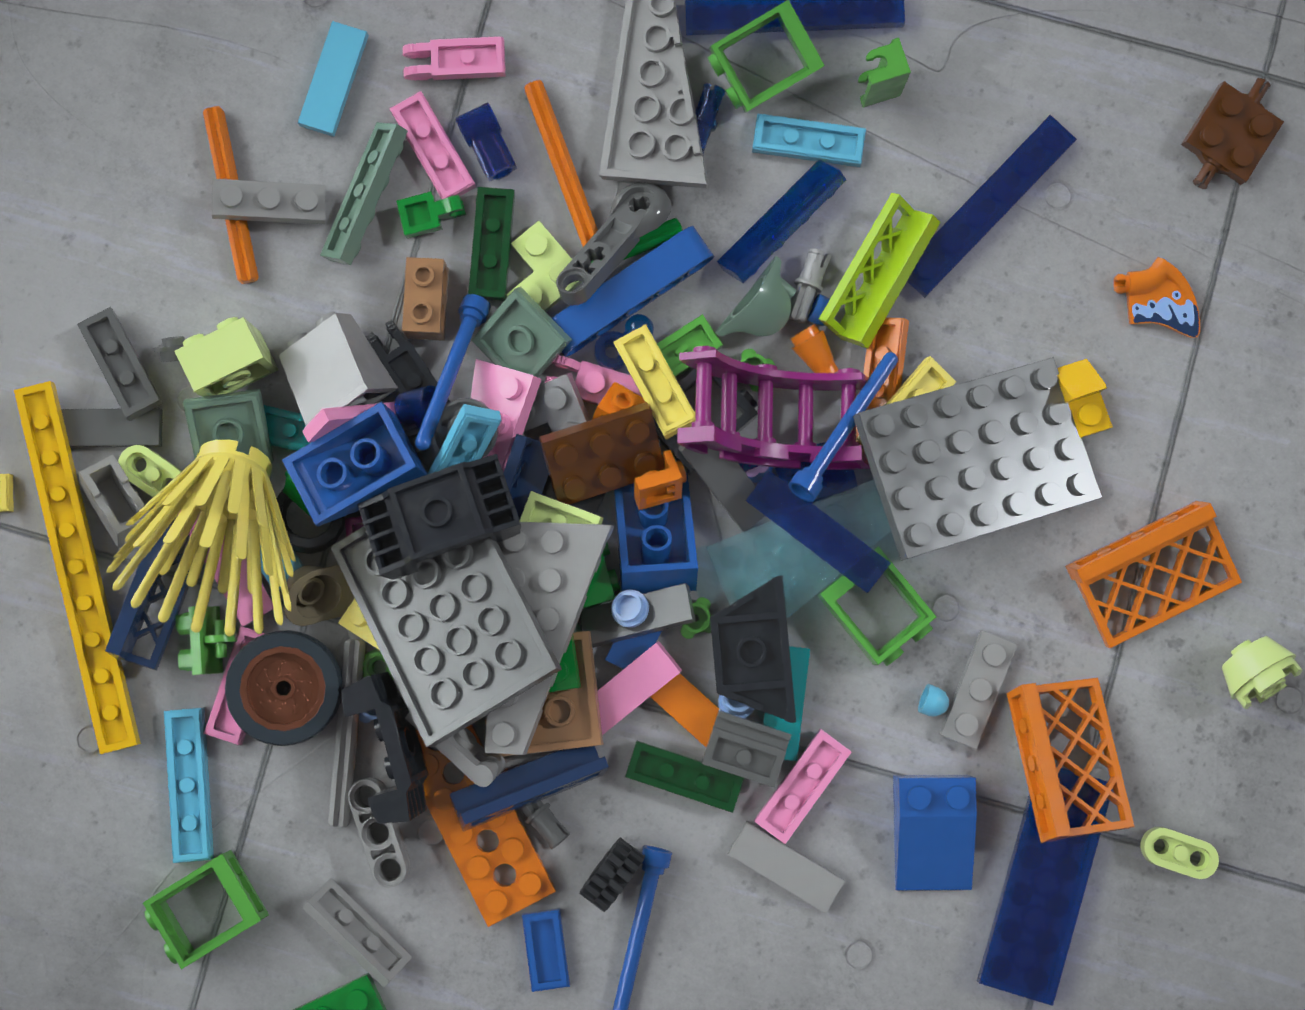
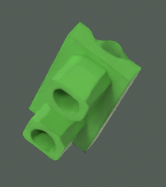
(207, 646)

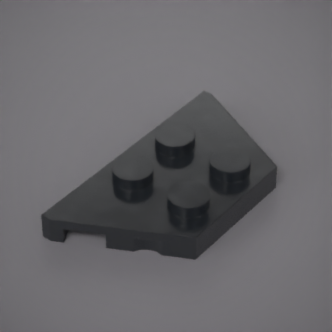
(754, 651)

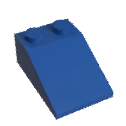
(353, 464)
(655, 542)
(934, 831)

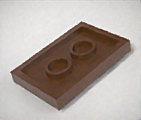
(602, 453)

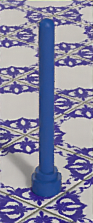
(472, 313)
(807, 483)
(654, 864)

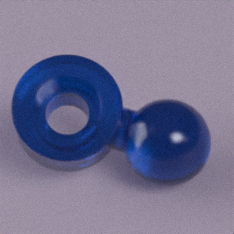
(606, 340)

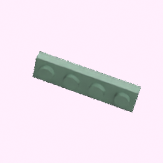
(364, 192)

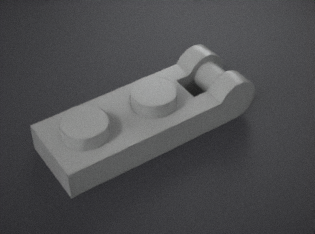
(470, 756)

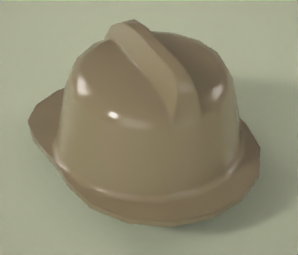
(317, 594)

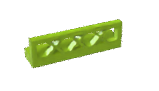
(881, 276)

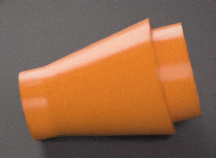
(814, 349)

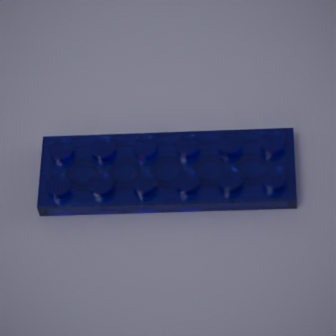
(1040, 903)

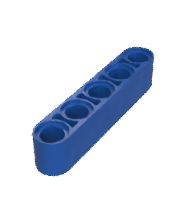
(634, 288)

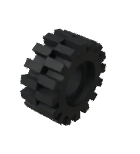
(612, 874)

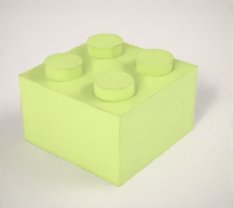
(226, 358)

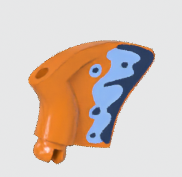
(1160, 297)

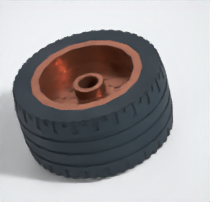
(290, 658)

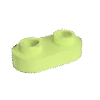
(154, 476)
(1178, 851)

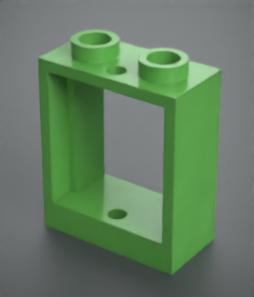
(798, 38)
(890, 650)
(240, 892)

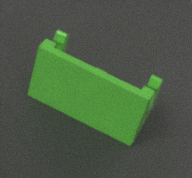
(889, 77)

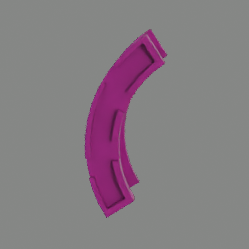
(764, 449)

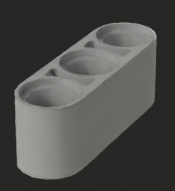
(378, 851)

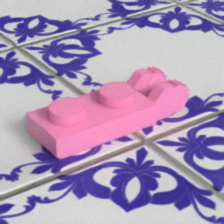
(457, 59)
(593, 380)

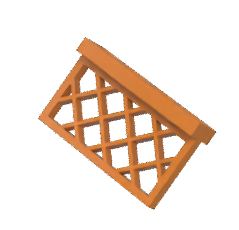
(1140, 544)
(1039, 762)

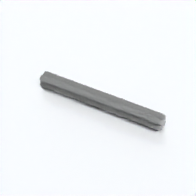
(346, 738)

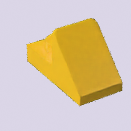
(1082, 391)

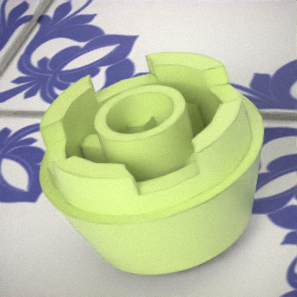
(1258, 670)

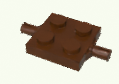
(1232, 133)

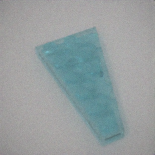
(769, 551)

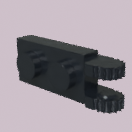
(404, 362)

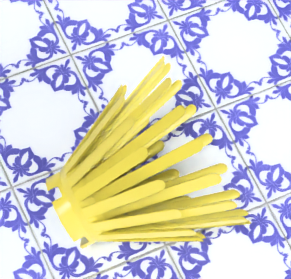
(233, 501)

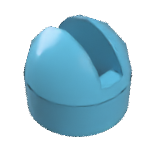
(933, 701)

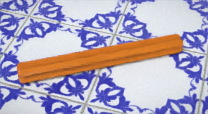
(561, 160)
(226, 169)

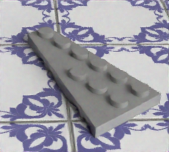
(652, 110)
(554, 573)

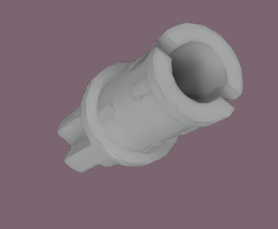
(808, 285)

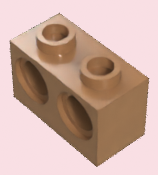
(425, 298)

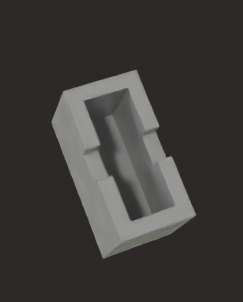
(111, 497)

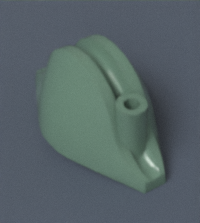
(764, 307)

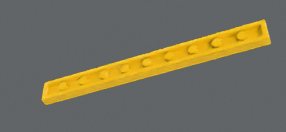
(76, 566)

